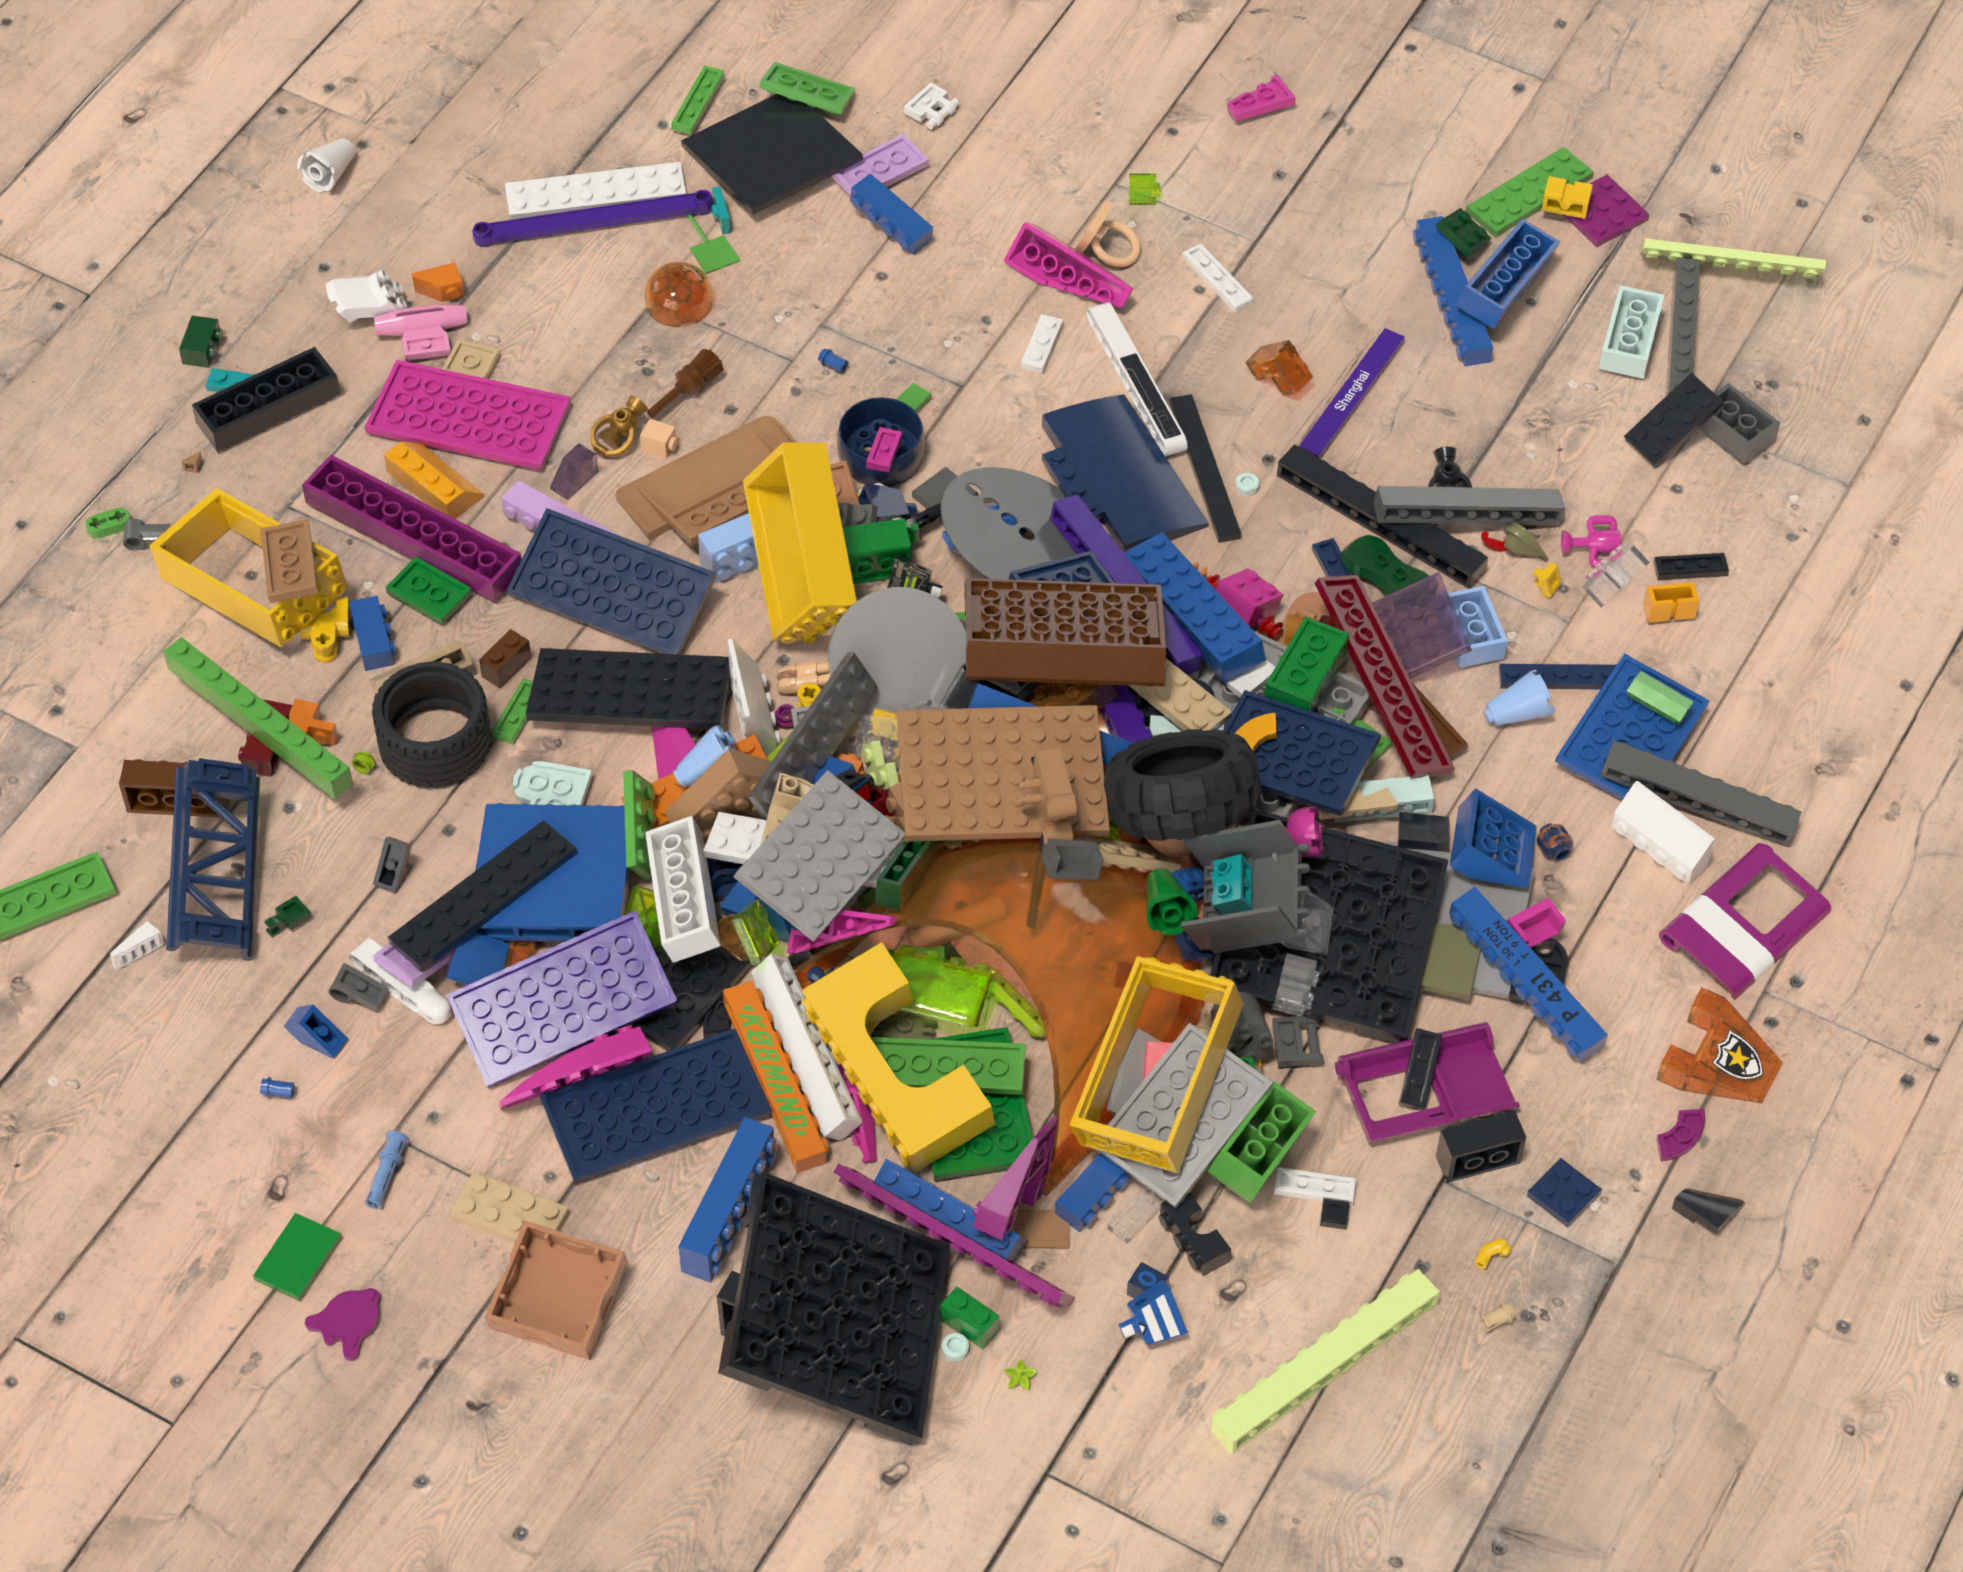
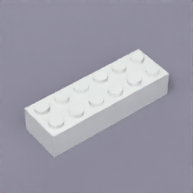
(682, 889)

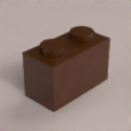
(505, 658)

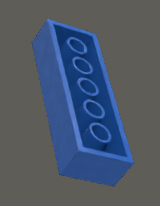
(1507, 273)
(726, 1200)

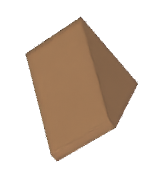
(192, 463)

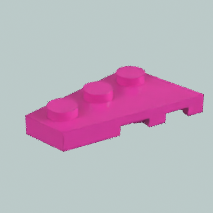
(1264, 99)

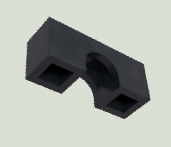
(1204, 1251)

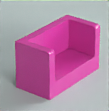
(1538, 923)

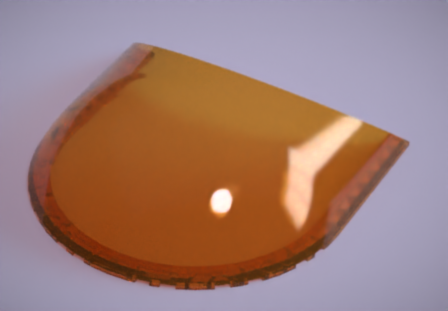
(1065, 942)

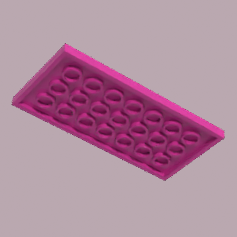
(468, 415)

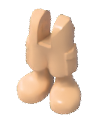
(793, 676)

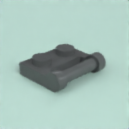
(1289, 1044)

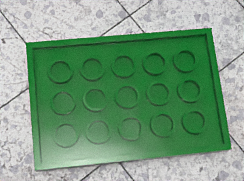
(999, 1144)

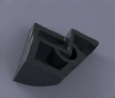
(1707, 1208)

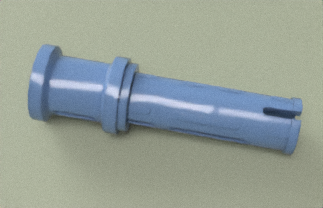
(389, 1159)

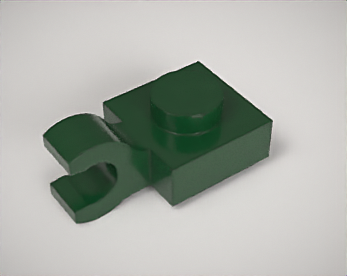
(287, 914)

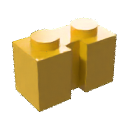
(1567, 198)

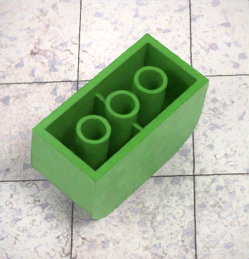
(1261, 1142)

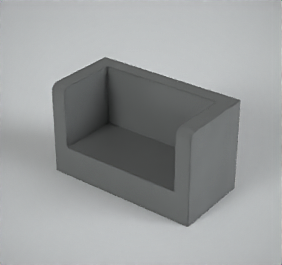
(1072, 859)

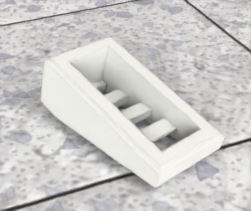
(137, 945)

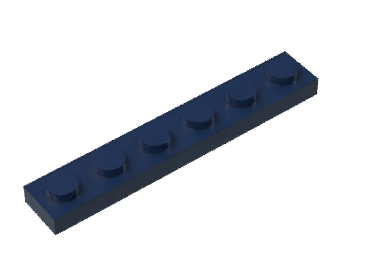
(1558, 675)

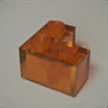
(1281, 364)

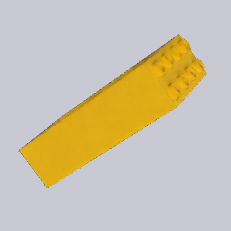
(205, 525)
(799, 542)
(1176, 979)

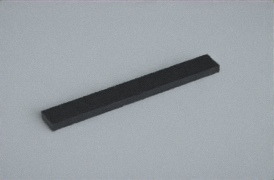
(1205, 469)

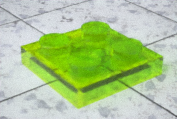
(755, 932)

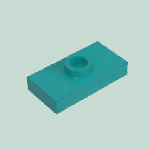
(720, 210)

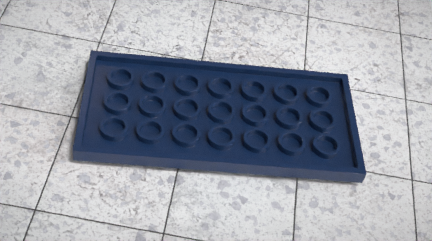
(611, 583)
(654, 1105)

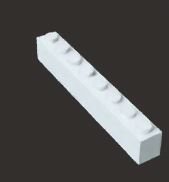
(808, 1053)

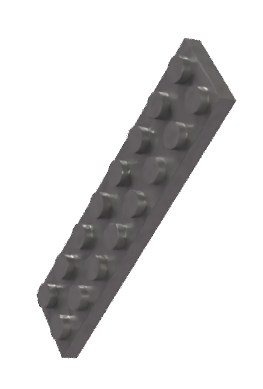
(819, 729)

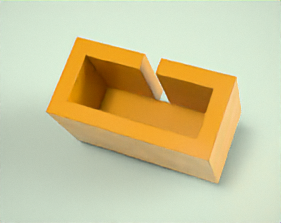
(1671, 600)

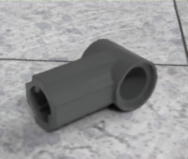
(140, 534)

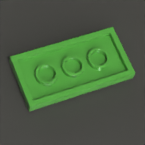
(807, 88)
(638, 820)

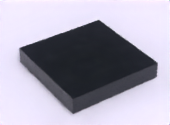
(1423, 831)

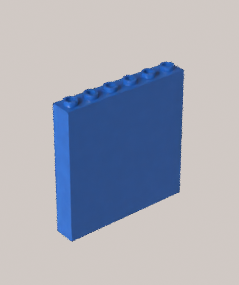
(579, 893)

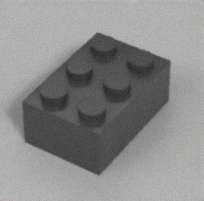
(1741, 425)

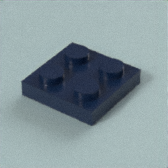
(1564, 1192)

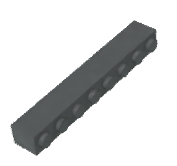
(1682, 322)
(1468, 505)
(1702, 793)

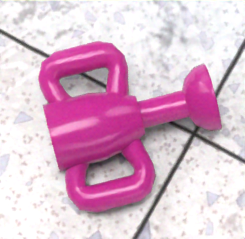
(1597, 541)

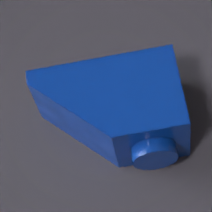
(315, 1030)

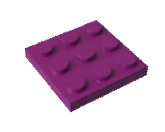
(1609, 212)

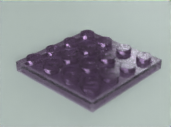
(1423, 625)

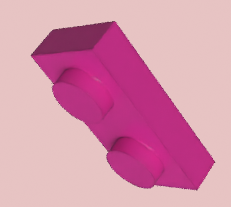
(884, 449)

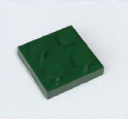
(1463, 232)

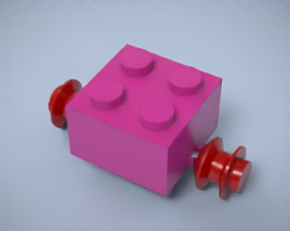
(1252, 600)

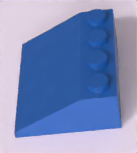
(1492, 842)

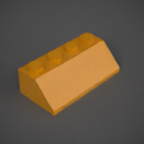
(431, 478)

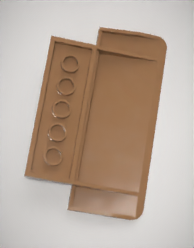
(702, 485)

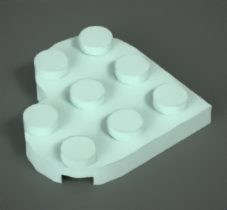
(551, 784)

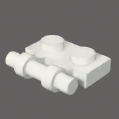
(926, 102)

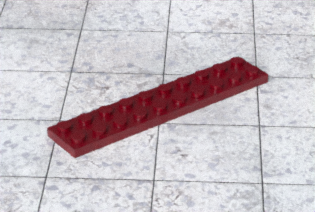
(1385, 677)

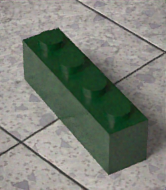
(904, 872)

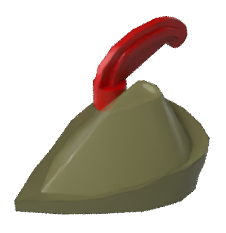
(1517, 540)

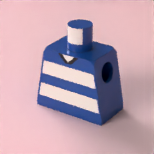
(1154, 1316)

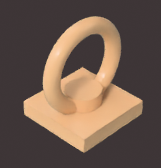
(1096, 231)

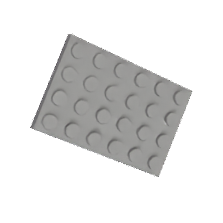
(820, 855)
(1157, 1103)

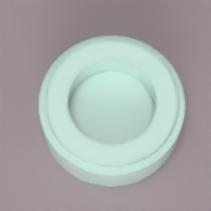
(1247, 484)
(955, 1347)

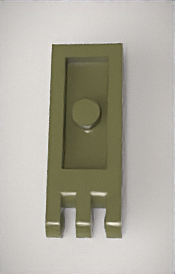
(905, 1027)

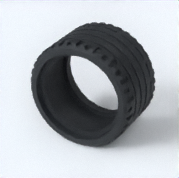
(422, 688)

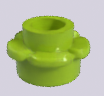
(363, 762)

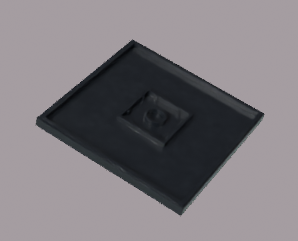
(771, 151)

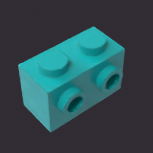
(1232, 885)

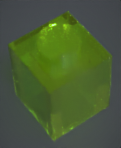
(1143, 189)

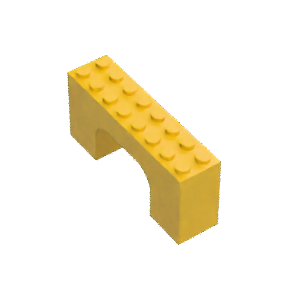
(918, 1121)

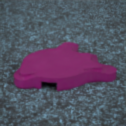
(347, 1319)

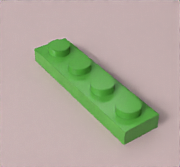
(697, 100)

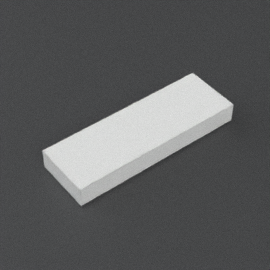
(1314, 1185)

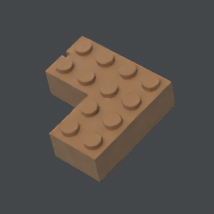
(720, 789)

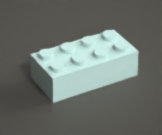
(1631, 332)

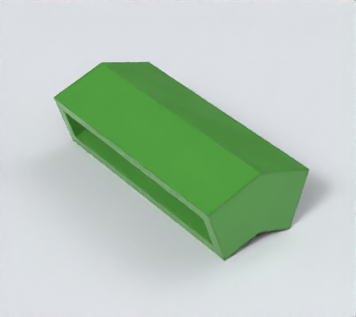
(1659, 698)

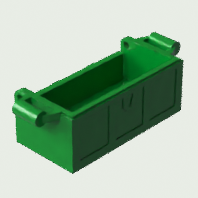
(875, 546)
(1307, 664)

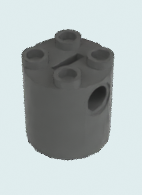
(1251, 1033)

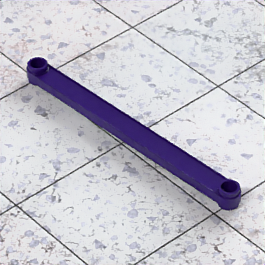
(592, 218)

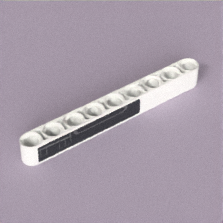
(1136, 379)

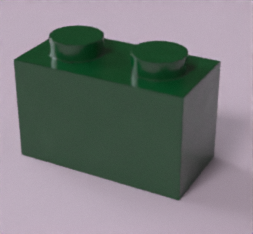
(200, 341)

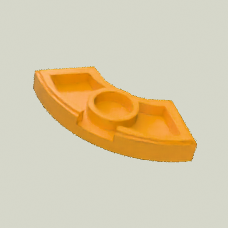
(1259, 730)

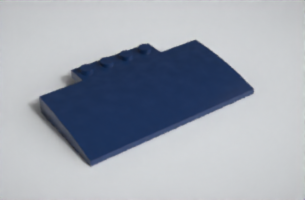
(1118, 471)

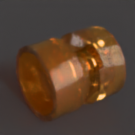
(729, 938)

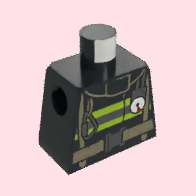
(913, 575)

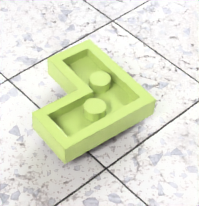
(883, 774)

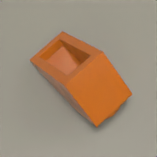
(439, 282)

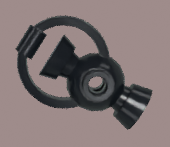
(1447, 471)

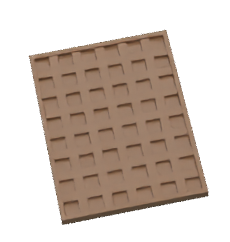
(967, 767)

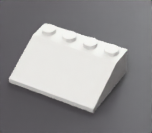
(751, 698)

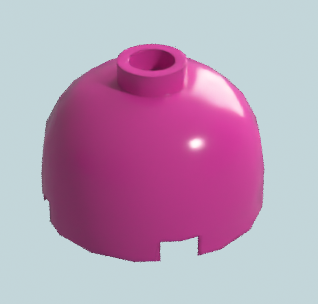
(1306, 831)

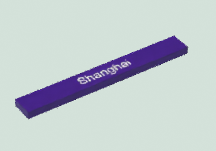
(1352, 392)

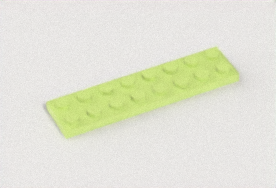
(1740, 258)

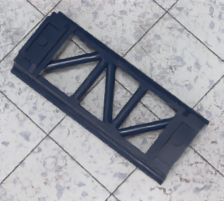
(210, 780)

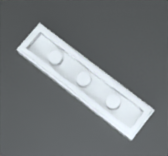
(1218, 278)

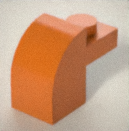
(308, 717)

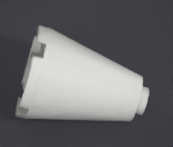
(325, 164)

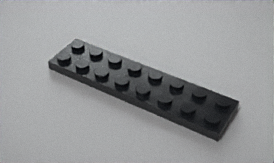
(482, 895)

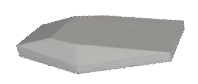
(1130, 1071)

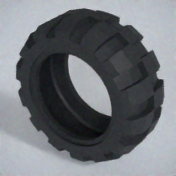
(1182, 784)

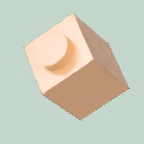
(658, 438)

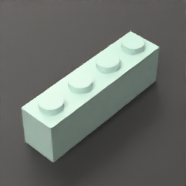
(1411, 794)

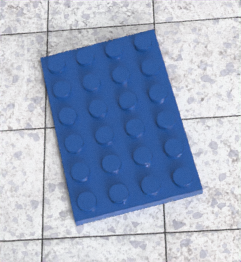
(1627, 721)

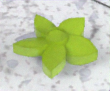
(1020, 1375)

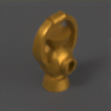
(622, 423)

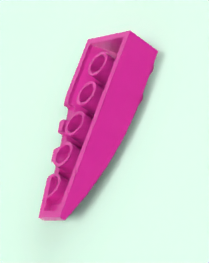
(1063, 267)
(585, 1062)

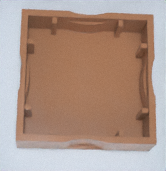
(556, 1290)

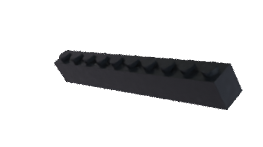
(1356, 501)

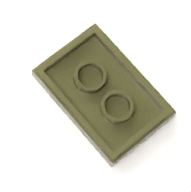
(1450, 962)

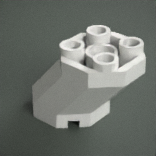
(365, 295)

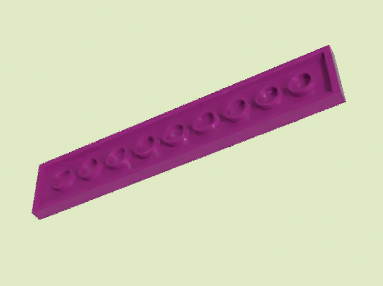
(1006, 1268)

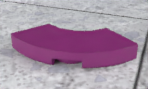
(1682, 1136)

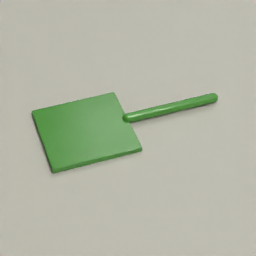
(713, 253)

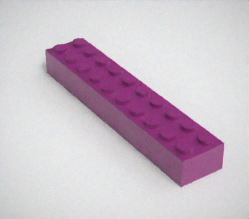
(411, 527)

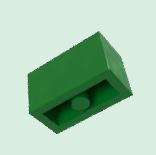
(969, 1317)

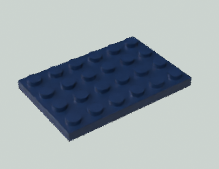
(1313, 756)

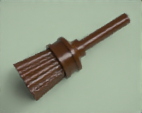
(691, 378)

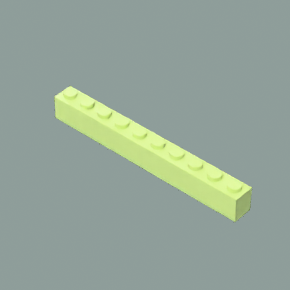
(1324, 1361)

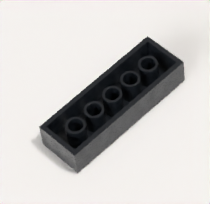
(266, 399)

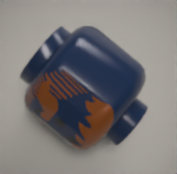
(1555, 842)

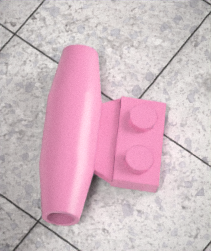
(422, 328)

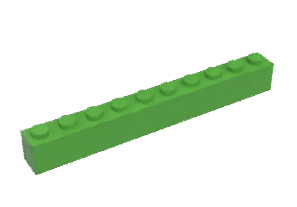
(258, 718)

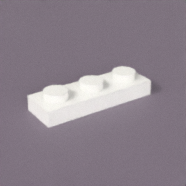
(1041, 343)

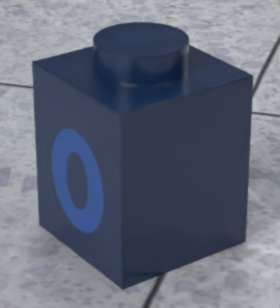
(1143, 1279)

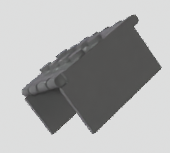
(1275, 892)

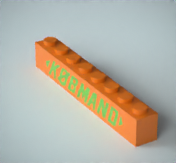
(773, 1072)

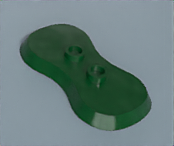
(1375, 561)

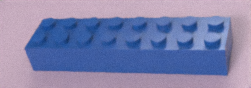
(1199, 609)

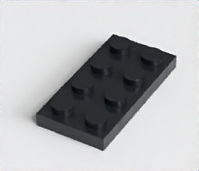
(1674, 420)

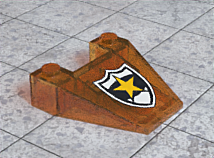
(1730, 1059)

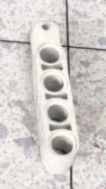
(420, 998)

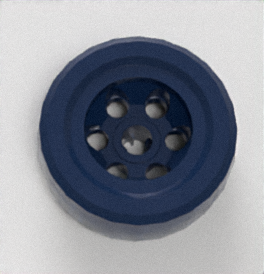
(859, 430)

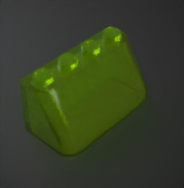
(945, 986)

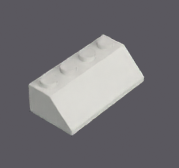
(1663, 833)

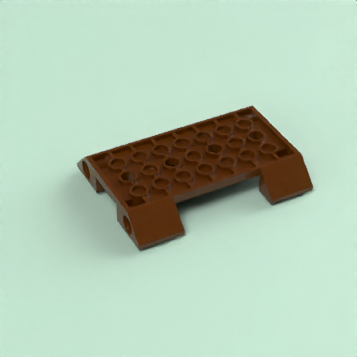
(1064, 642)

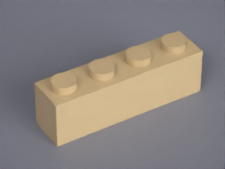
(452, 653)

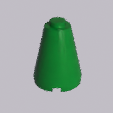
(1167, 903)

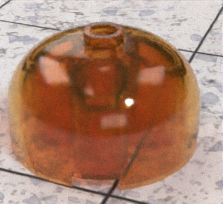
(678, 294)

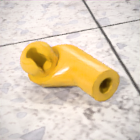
(1489, 1249)

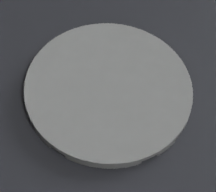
(904, 642)

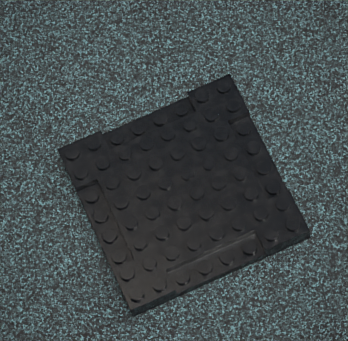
(1377, 939)
(836, 1308)

